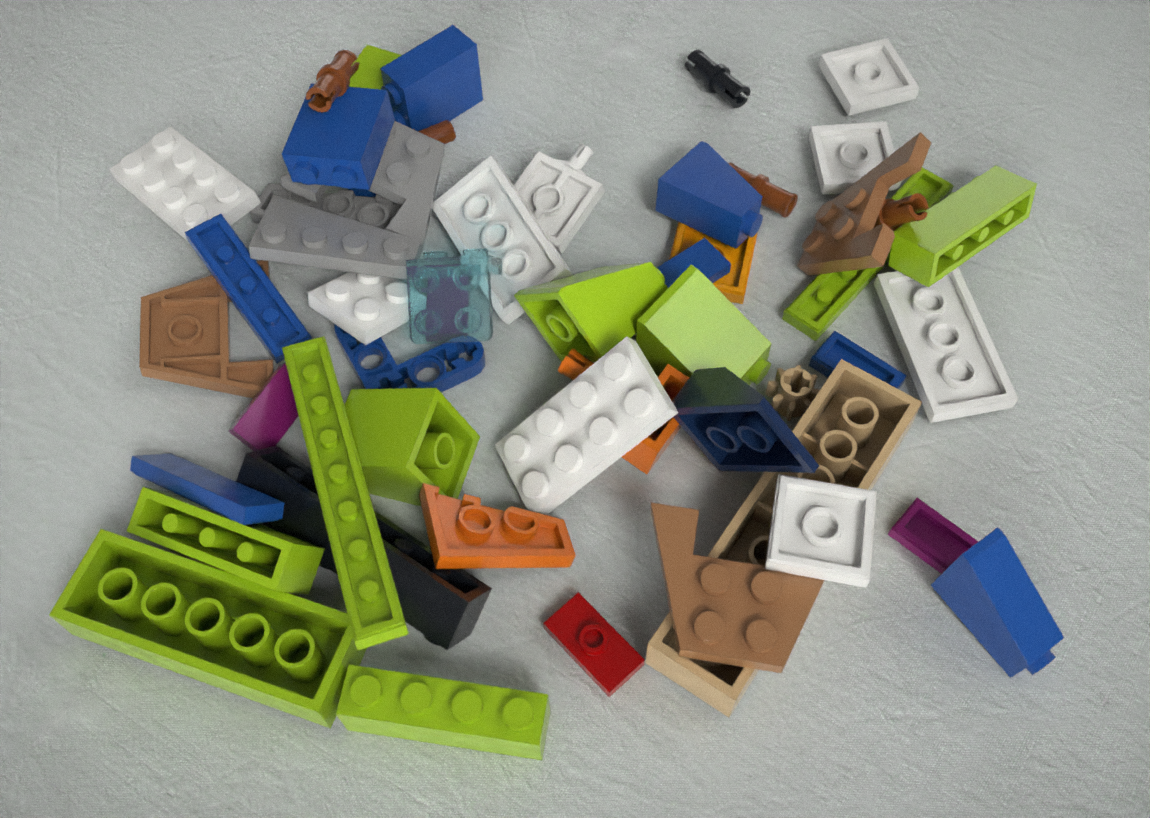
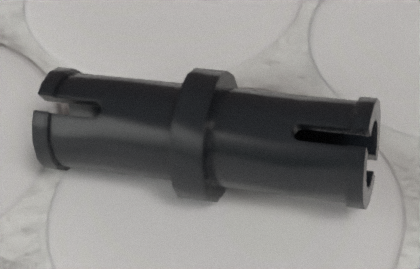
(717, 78)

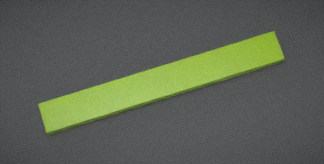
(344, 497)

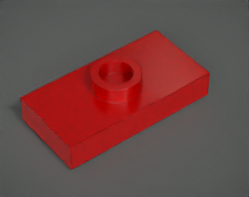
(594, 644)

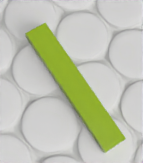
(833, 292)

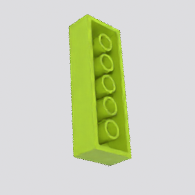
(210, 626)

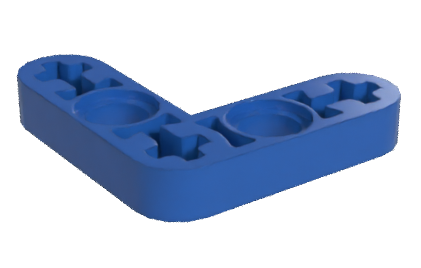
(392, 376)

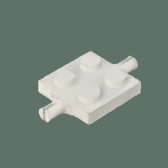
(560, 194)

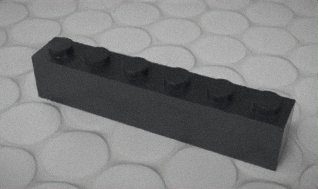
(433, 601)

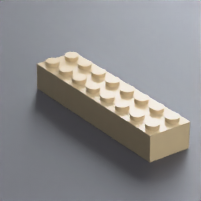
(852, 437)

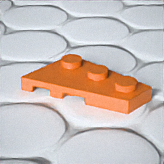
(480, 536)

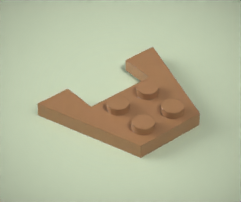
(844, 227)
(189, 340)
(724, 606)

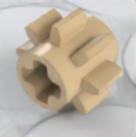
(792, 391)

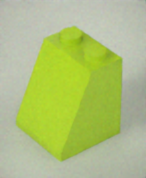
(592, 307)
(701, 329)
(409, 441)

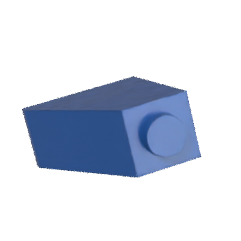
(710, 197)
(1000, 605)

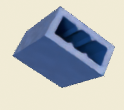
(434, 80)
(342, 143)

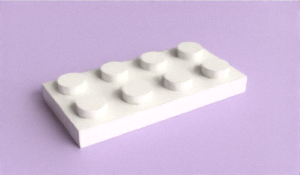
(183, 183)
(491, 215)
(945, 346)
(585, 427)

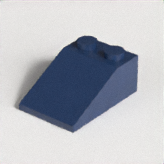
(738, 425)

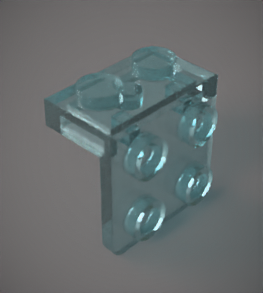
(451, 296)

